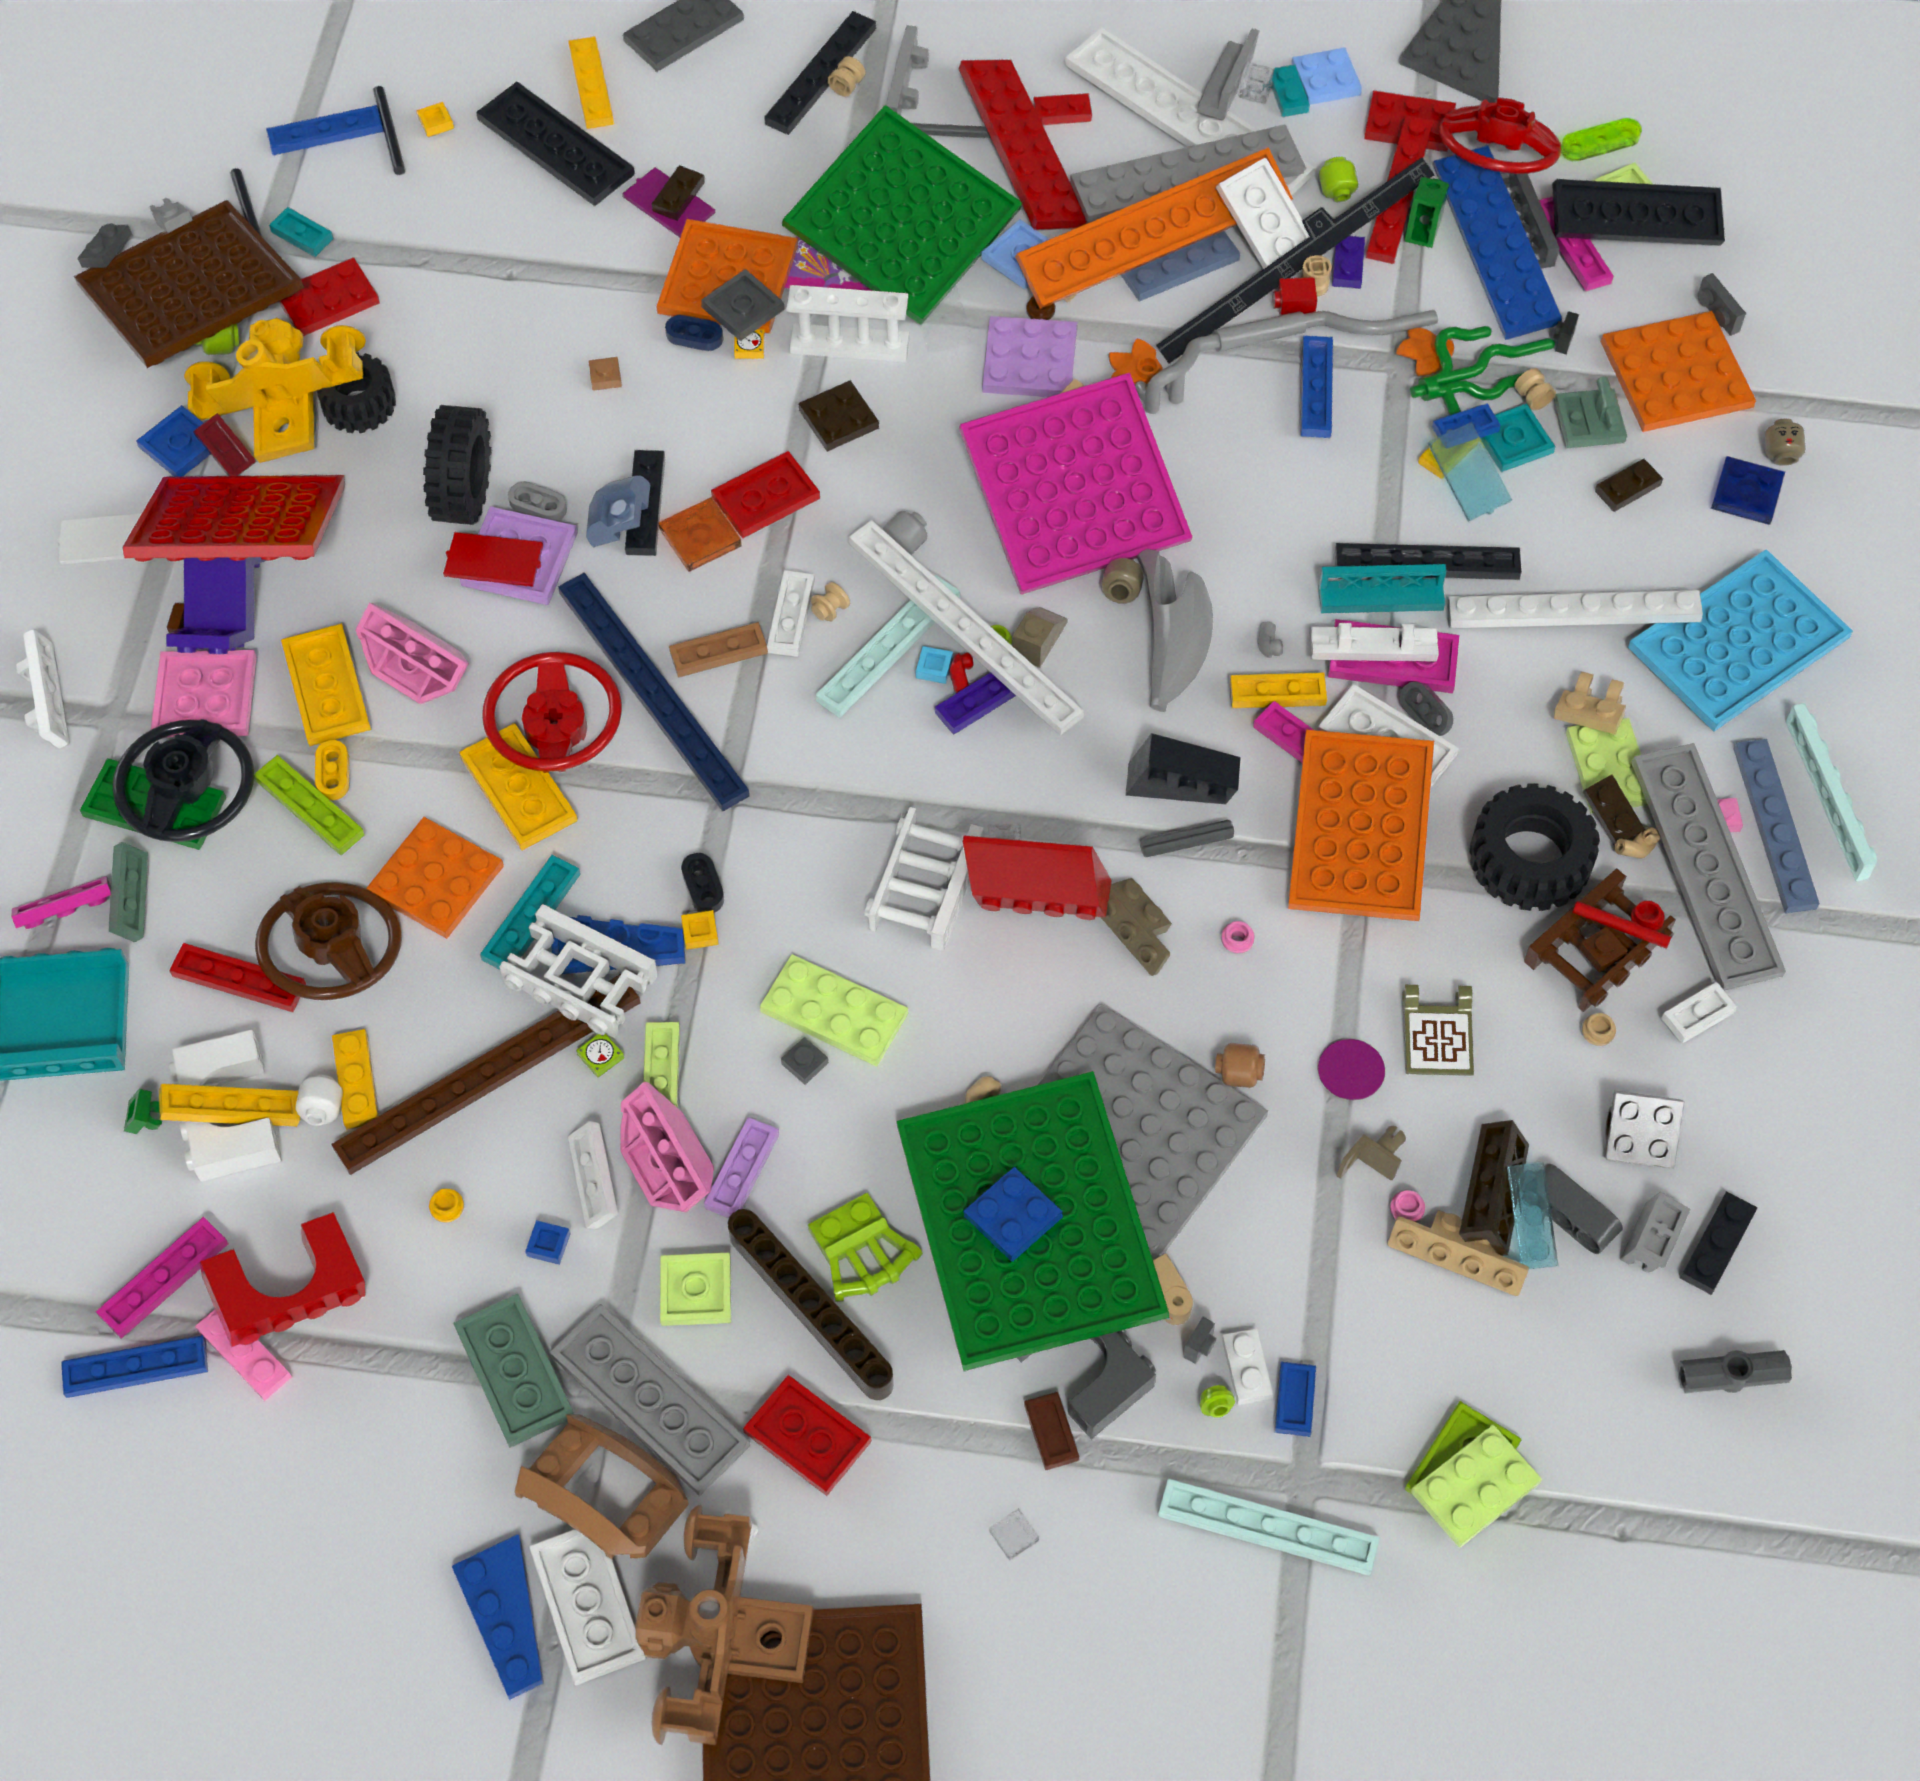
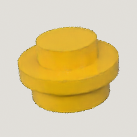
(446, 1205)

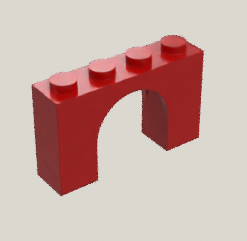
(251, 1314)

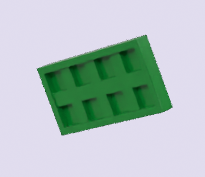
(101, 806)

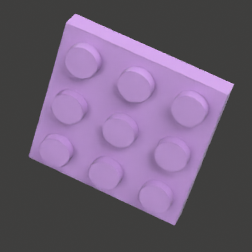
(1029, 356)
(557, 544)

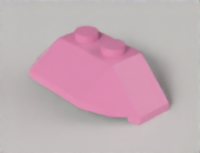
(409, 655)
(663, 1151)

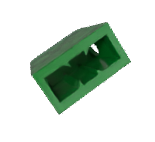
(1430, 202)

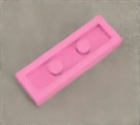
(250, 1361)

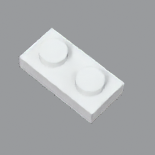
(1699, 1012)
(1247, 1366)

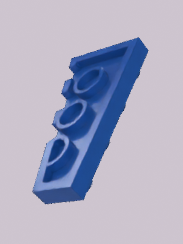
(501, 1606)

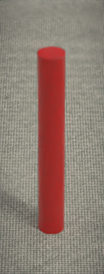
(1621, 924)

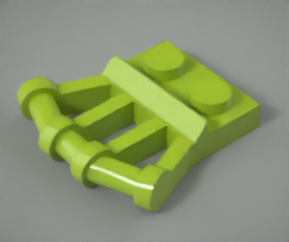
(851, 1229)

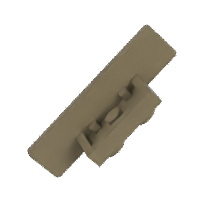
(1137, 923)

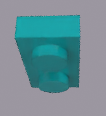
(1289, 91)
(301, 231)

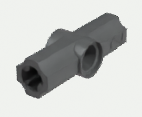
(1756, 1370)

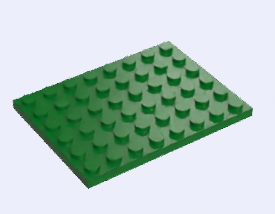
(1080, 1276)

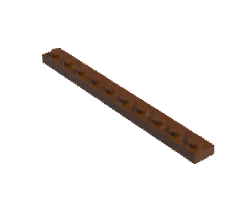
(467, 1085)

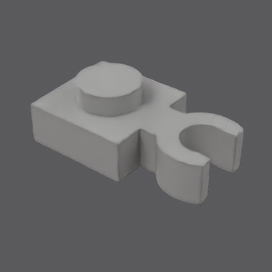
(170, 215)

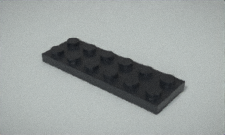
(555, 143)
(1638, 212)

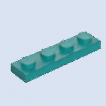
(548, 889)

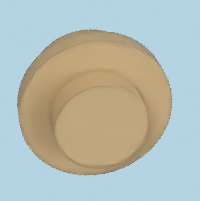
(1599, 1029)

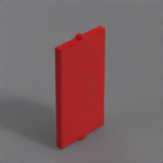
(493, 559)

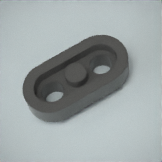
(1428, 709)

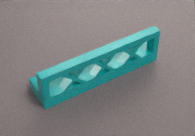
(1382, 591)

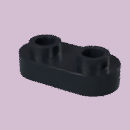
(703, 885)

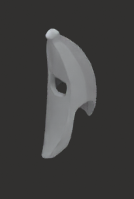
(1180, 628)

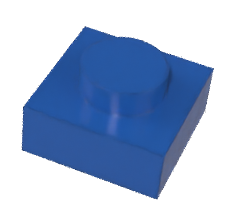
(547, 1242)

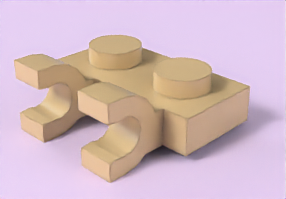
(1592, 712)

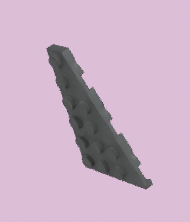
(1460, 47)

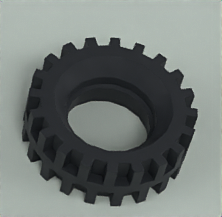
(457, 464)

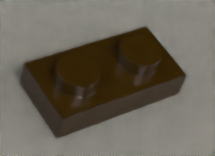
(678, 192)
(1629, 485)
(1613, 809)

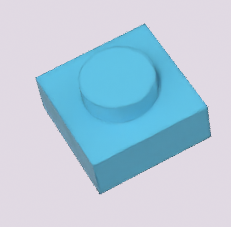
(934, 664)

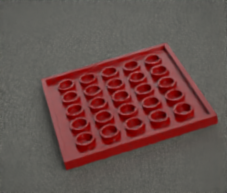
(235, 517)

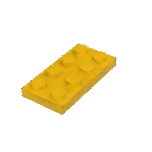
(325, 684)
(522, 797)

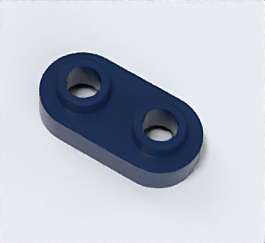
(697, 332)

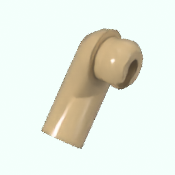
(1640, 845)
(982, 1088)

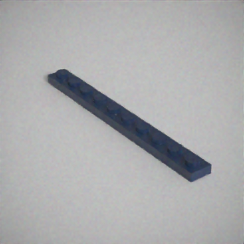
(654, 692)

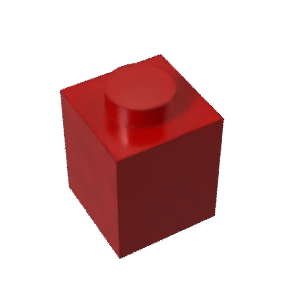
(1295, 296)

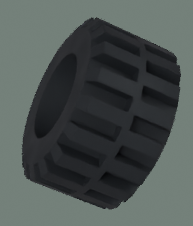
(363, 409)

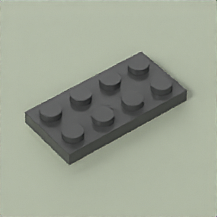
(681, 29)

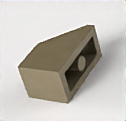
(1038, 634)

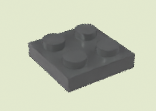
(742, 304)

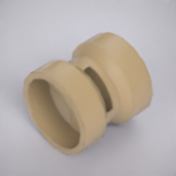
(846, 77)
(1320, 269)
(1533, 387)

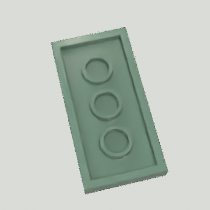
(513, 1370)

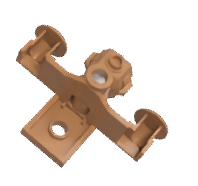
(719, 1630)

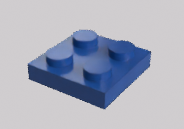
(174, 443)
(1013, 1214)

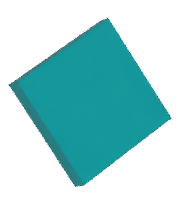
(1519, 439)

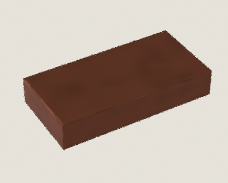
(1051, 1431)

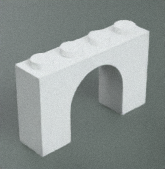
(218, 1149)

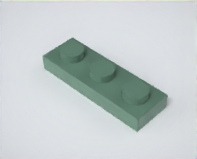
(128, 892)

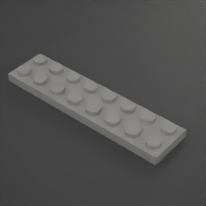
(1129, 182)
(1708, 867)

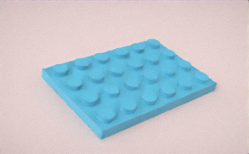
(1752, 639)

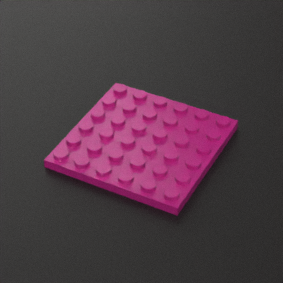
(1075, 482)

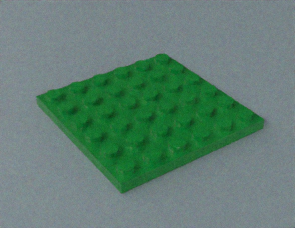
(902, 213)

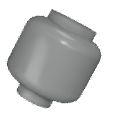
(907, 530)

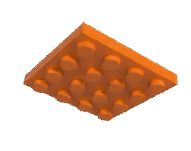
(715, 254)
(1677, 371)

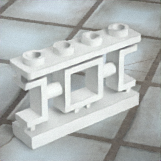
(589, 948)

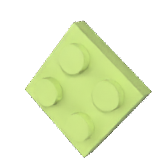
(695, 1289)

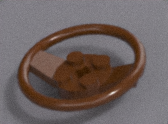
(329, 933)

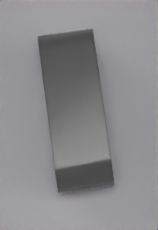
(1580, 1212)

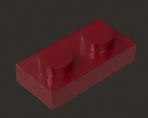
(224, 446)

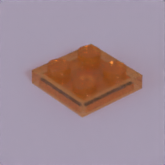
(700, 534)

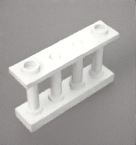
(847, 341)
(947, 899)

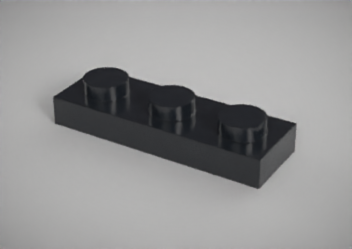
(1718, 1243)

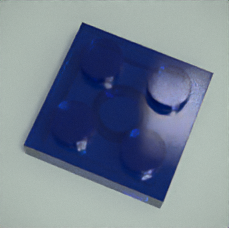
(1748, 490)

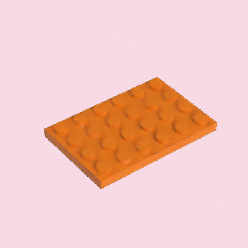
(1362, 825)

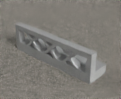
(1227, 77)

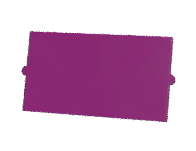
(646, 190)

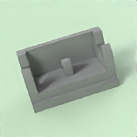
(1656, 1232)

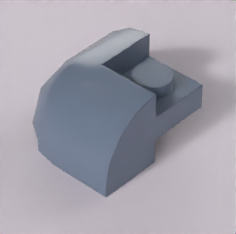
(616, 509)

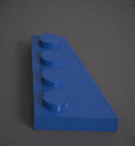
(654, 941)

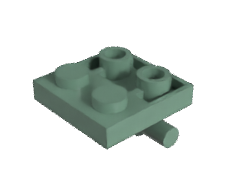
(1591, 416)

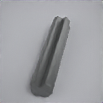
(1187, 838)

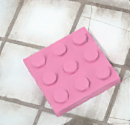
(205, 688)

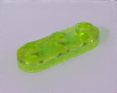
(1601, 139)

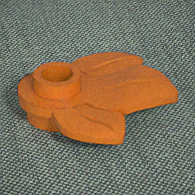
(1421, 348)
(1140, 363)

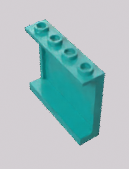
(63, 1014)

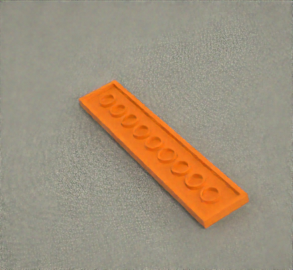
(1133, 235)

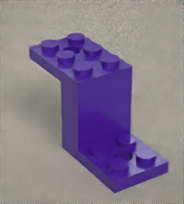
(216, 605)

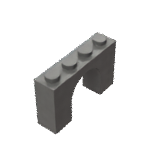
(1116, 1389)

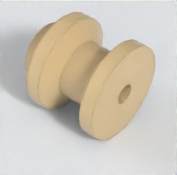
(825, 606)

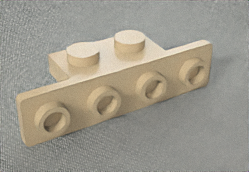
(1447, 1249)

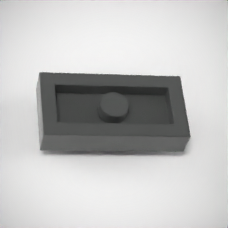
(104, 246)
(1725, 308)

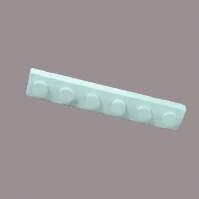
(876, 657)
(1831, 793)
(1269, 1527)

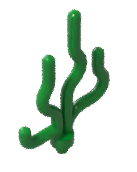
(1449, 382)

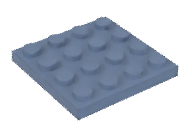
(1182, 266)

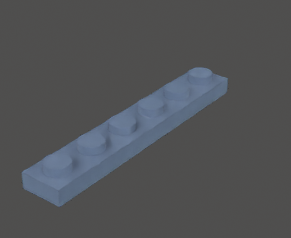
(1776, 826)

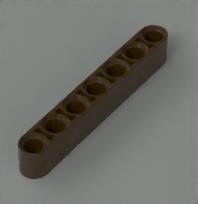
(814, 1318)

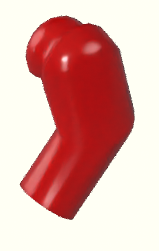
(957, 670)

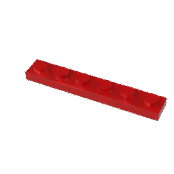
(1391, 222)

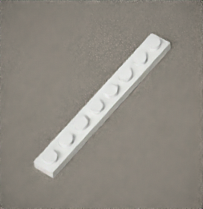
(1575, 609)

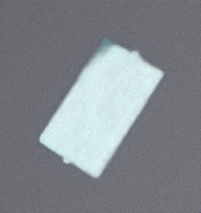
(1469, 471)

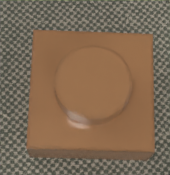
(605, 373)

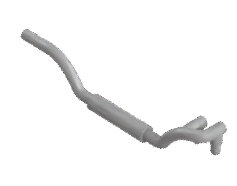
(1261, 331)

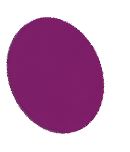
(1351, 1069)

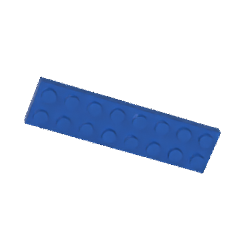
(1498, 246)

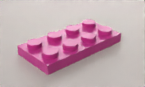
(1437, 674)

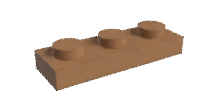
(718, 649)

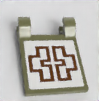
(1438, 1036)

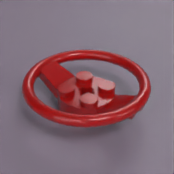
(1505, 125)
(552, 704)

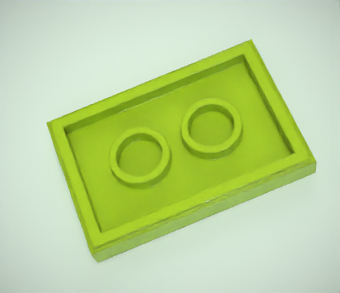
(1459, 1430)

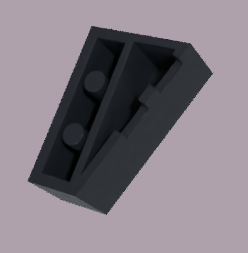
(1182, 772)

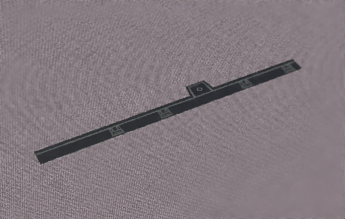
(1323, 235)

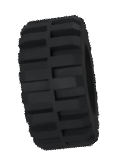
(1540, 812)

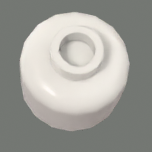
(319, 1098)

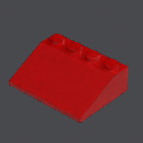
(1037, 877)

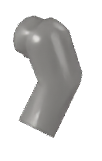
(1266, 641)

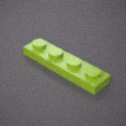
(309, 805)

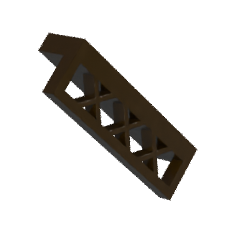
(1489, 1193)

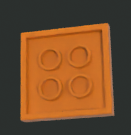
(435, 877)

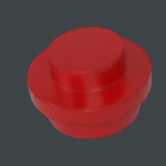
(1648, 915)

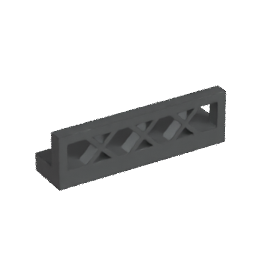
(1534, 219)

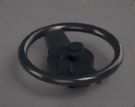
(178, 775)

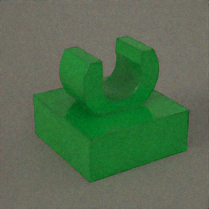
(139, 1112)

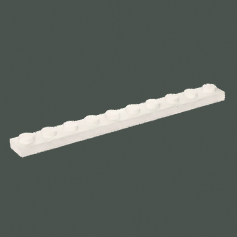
(966, 627)

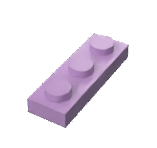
(741, 1168)

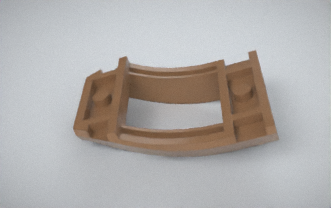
(562, 1459)

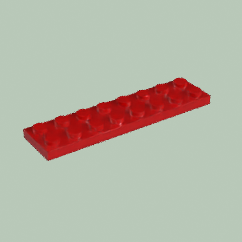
(1022, 144)

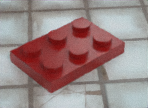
(1389, 112)
(329, 297)
(765, 494)
(807, 1435)

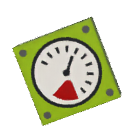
(600, 1054)

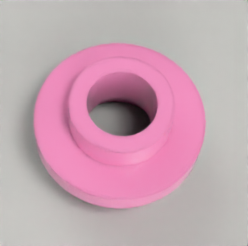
(1238, 929)

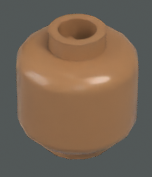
(1240, 1065)

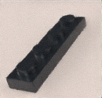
(644, 539)

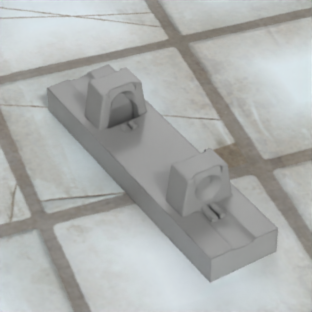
(910, 57)

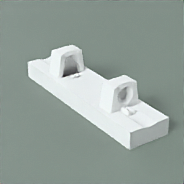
(1374, 643)
(41, 670)

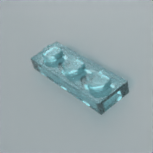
(1532, 1215)

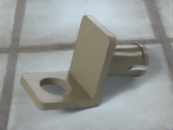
(1377, 1154)

